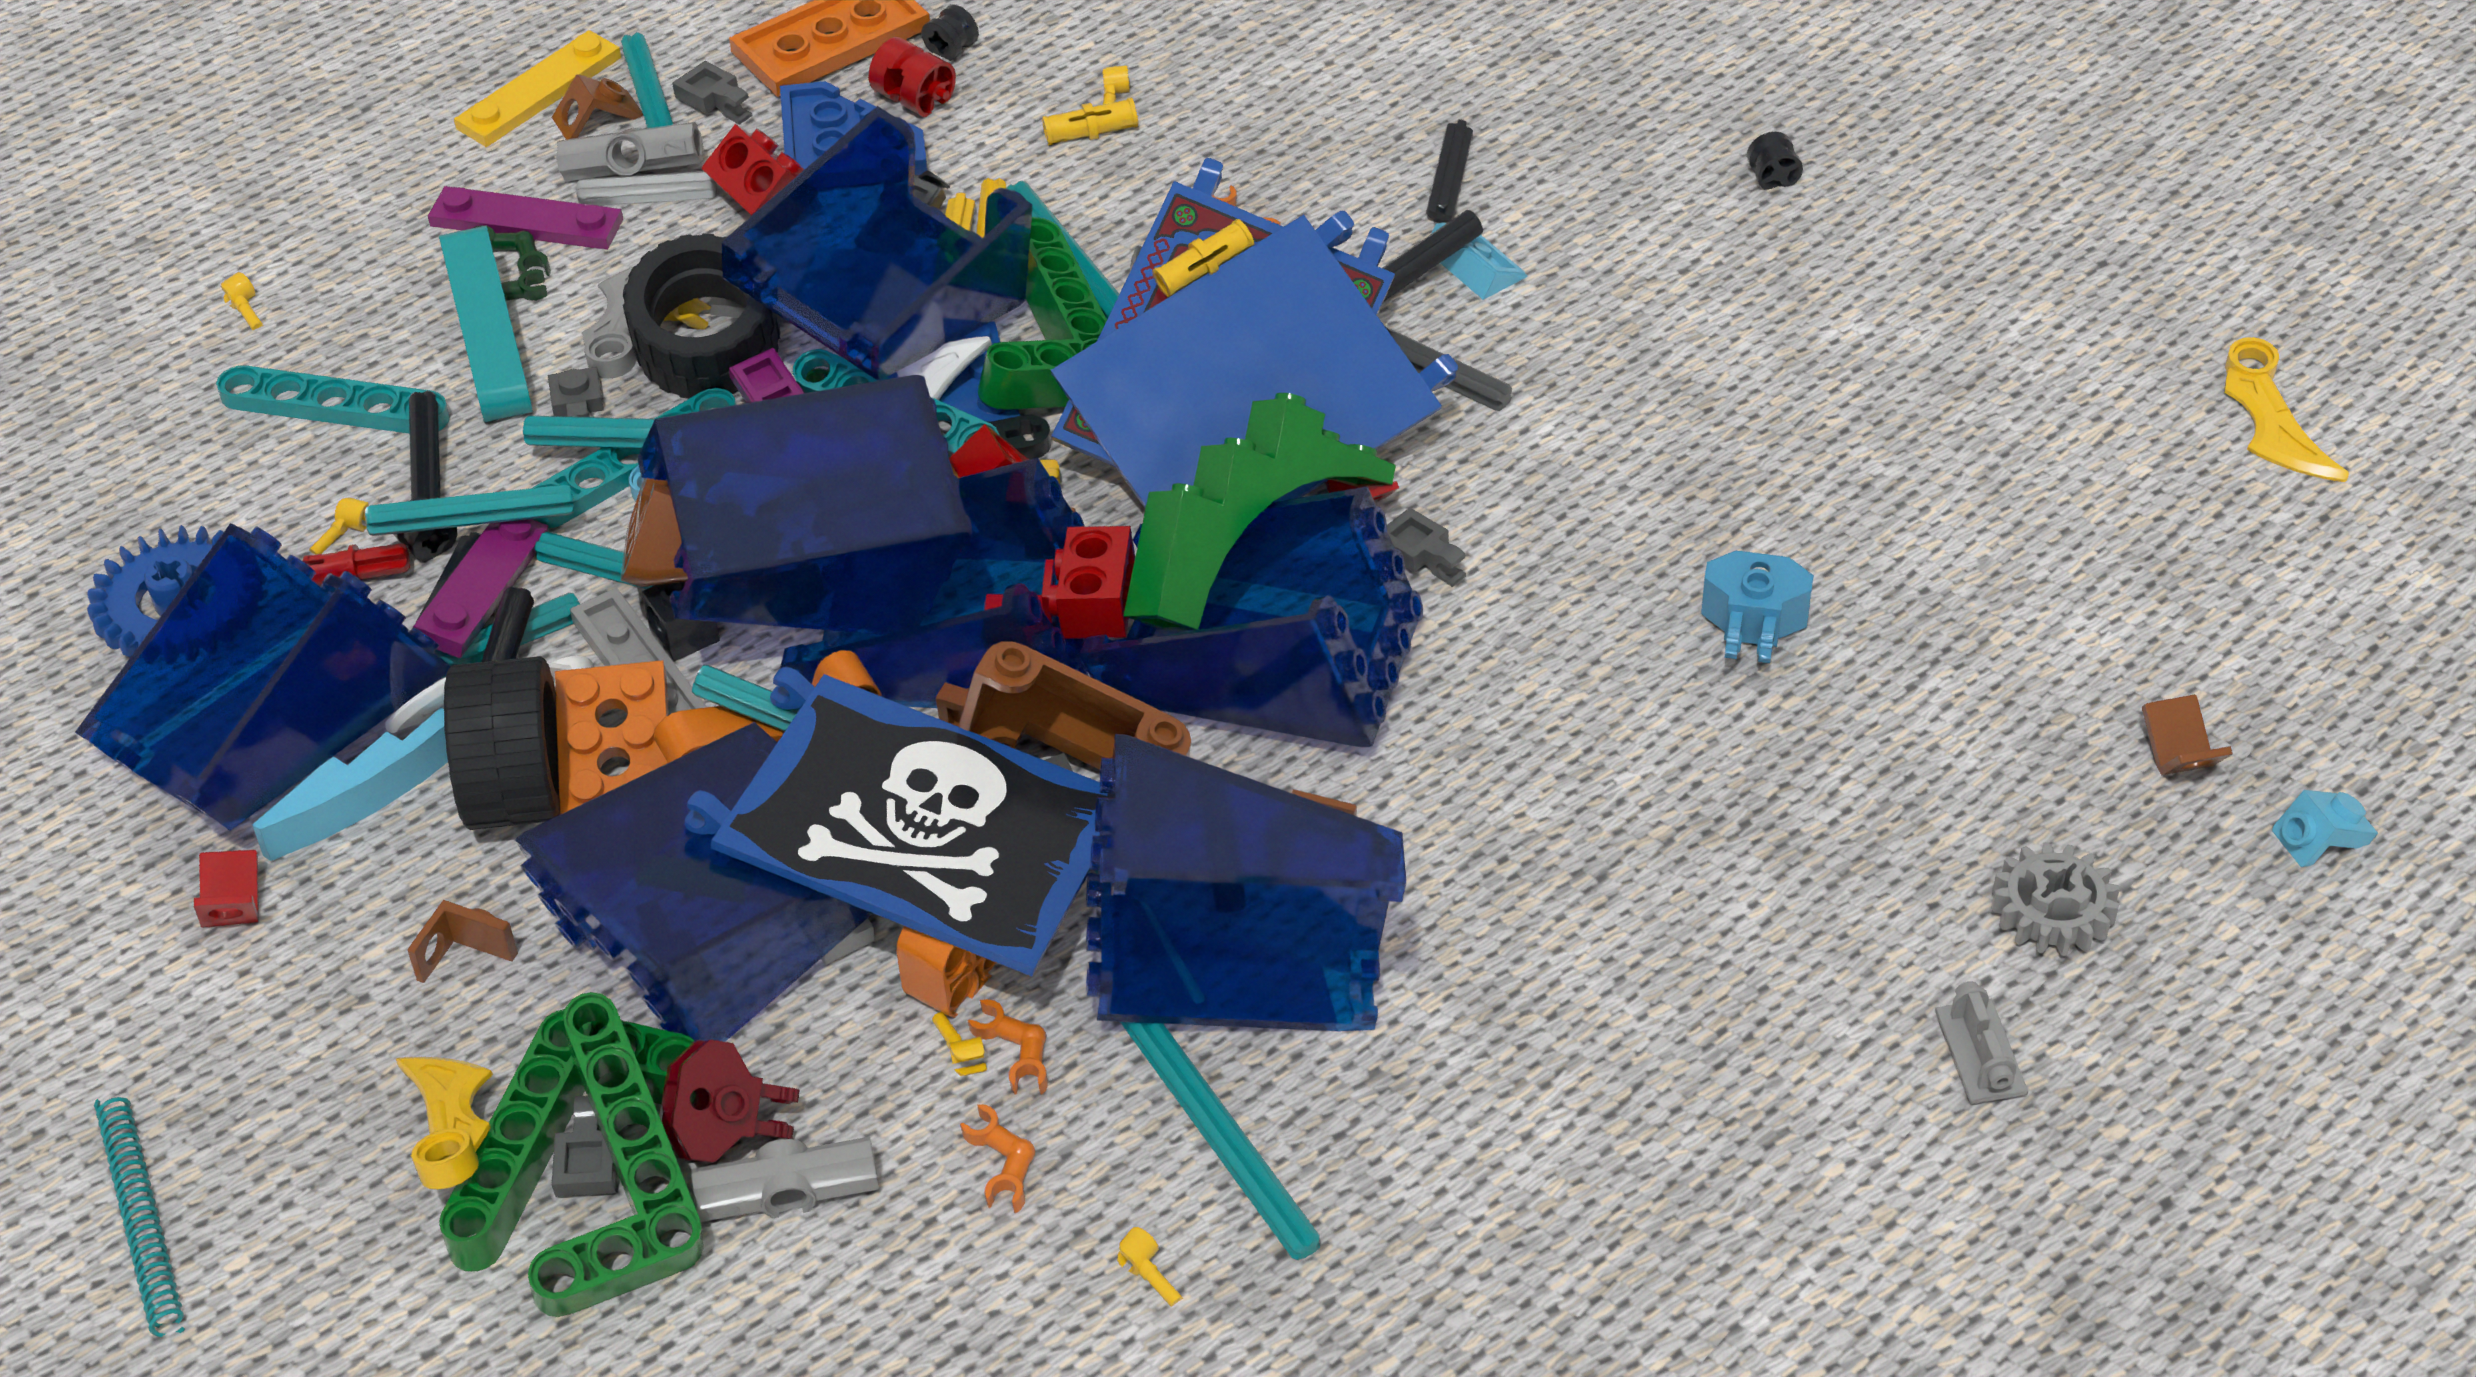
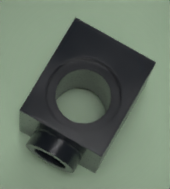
(676, 636)

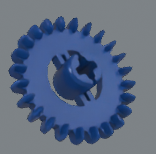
(156, 570)

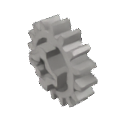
(2055, 898)

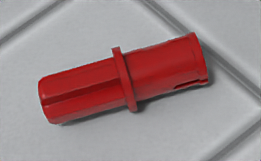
(360, 562)

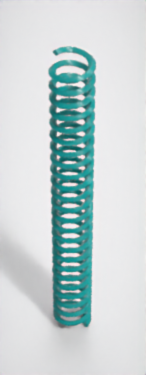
(128, 1223)

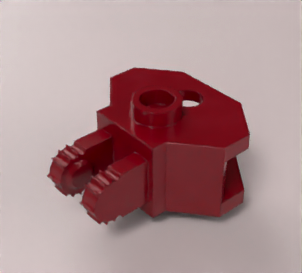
(723, 1103)

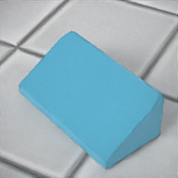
(1482, 267)

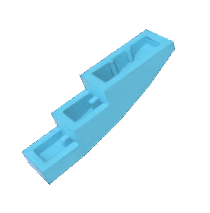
(344, 794)

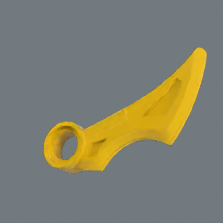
(2277, 432)
(455, 1132)

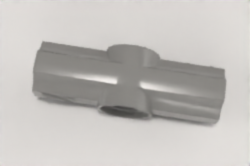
(602, 154)
(784, 1178)

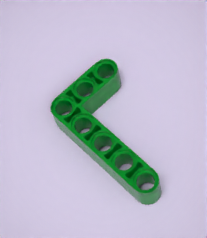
(1068, 315)
(524, 1130)
(634, 1162)

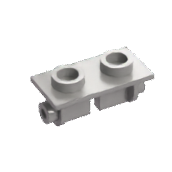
(1980, 1046)

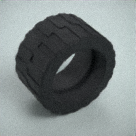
(674, 275)
(502, 742)

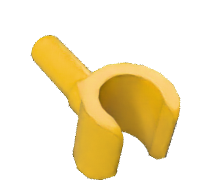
(1115, 81)
(239, 290)
(688, 314)
(348, 514)
(960, 1049)
(1139, 1249)

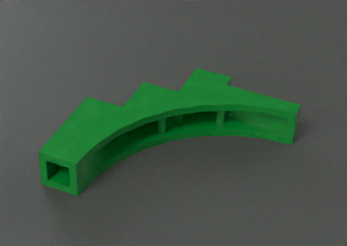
(1197, 524)

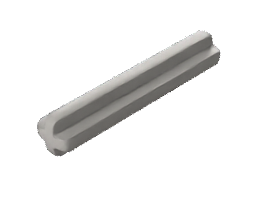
(646, 188)

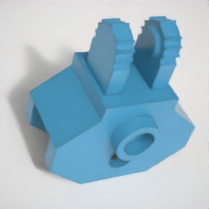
(1756, 603)

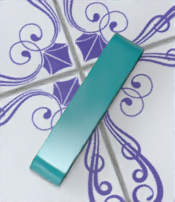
(485, 324)

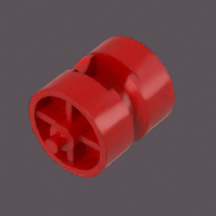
(911, 76)

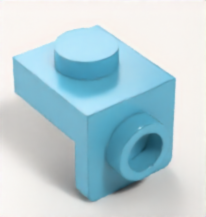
(2322, 821)

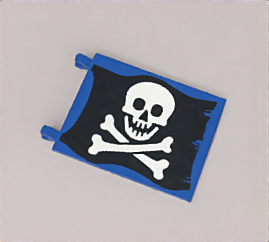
(912, 821)

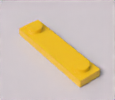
(536, 88)

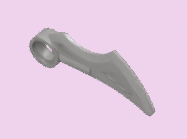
(611, 332)

